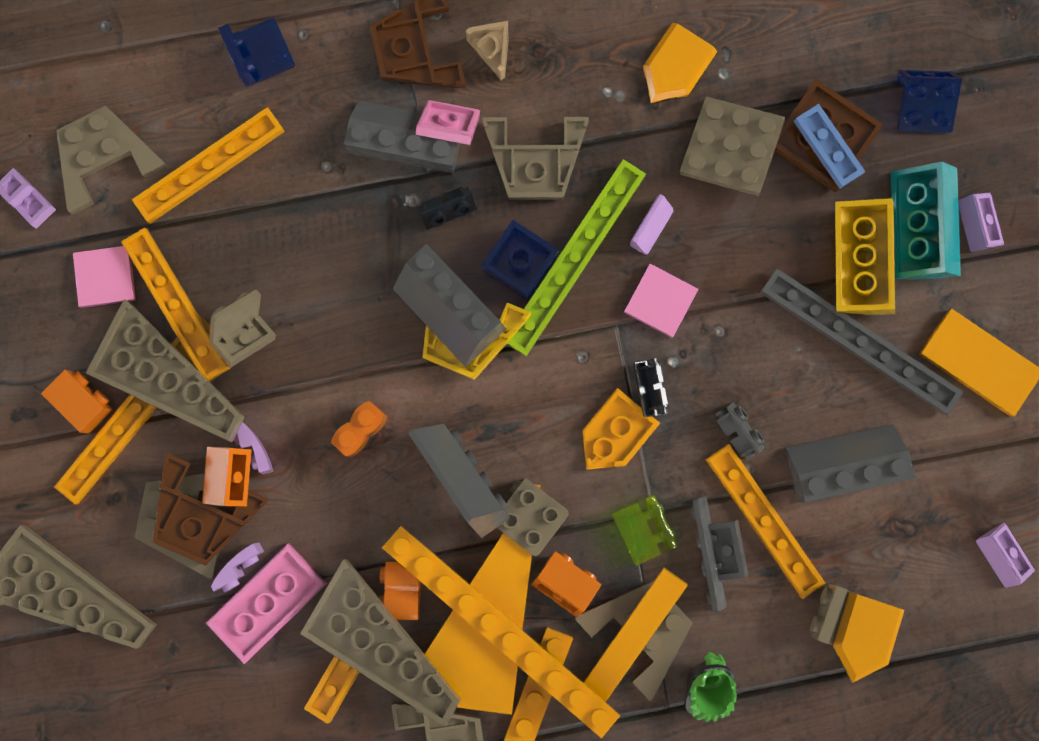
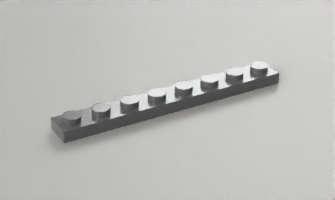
(861, 342)

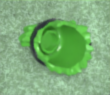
(710, 689)

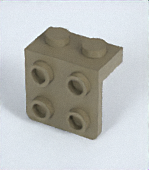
(239, 329)
(532, 516)
(826, 622)

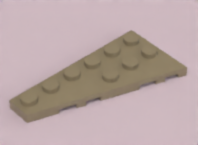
(56, 589)

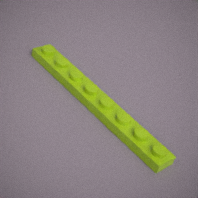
(577, 254)

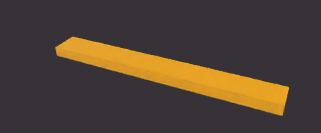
(109, 443)

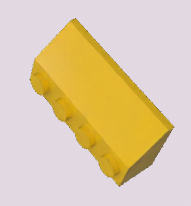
(865, 257)

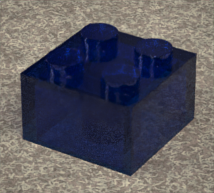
(520, 260)

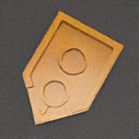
(676, 64)
(616, 432)
(866, 635)

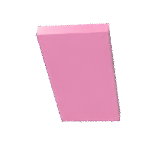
(266, 603)

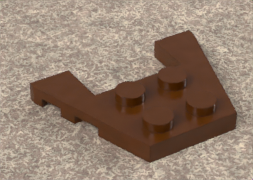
(404, 50)
(194, 527)

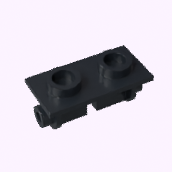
(458, 204)
(650, 389)

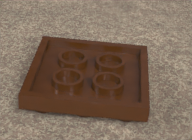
(851, 122)

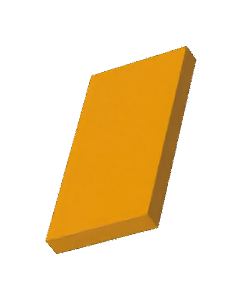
(981, 362)

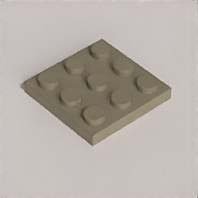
(732, 146)

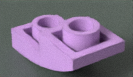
(248, 440)
(232, 571)

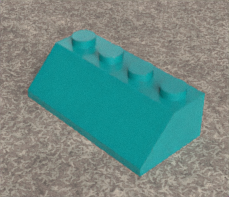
(926, 222)

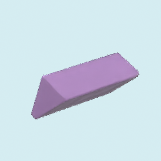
(980, 222)
(652, 225)
(1005, 556)

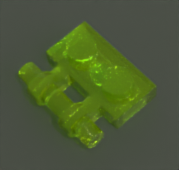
(636, 532)

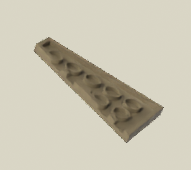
(152, 369)
(368, 638)

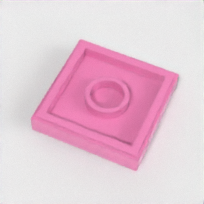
(448, 122)
(104, 277)
(661, 300)

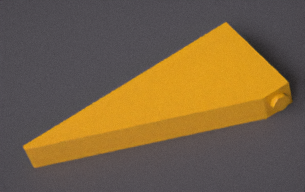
(463, 656)

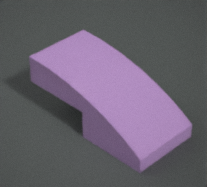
(25, 198)

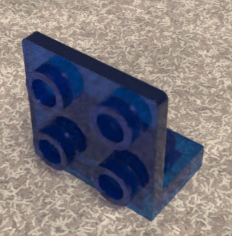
(257, 51)
(928, 100)

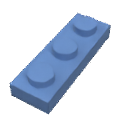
(829, 146)

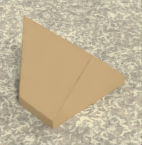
(491, 44)

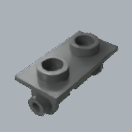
(747, 438)

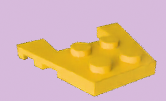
(436, 352)

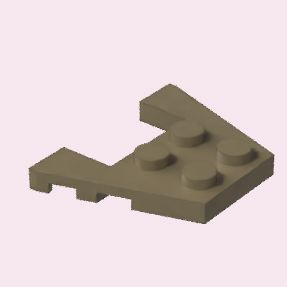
(93, 145)
(535, 170)
(191, 486)
(661, 646)
(459, 728)

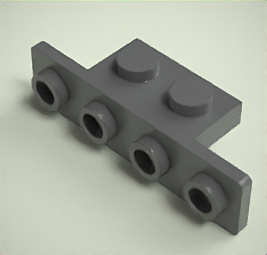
(721, 552)

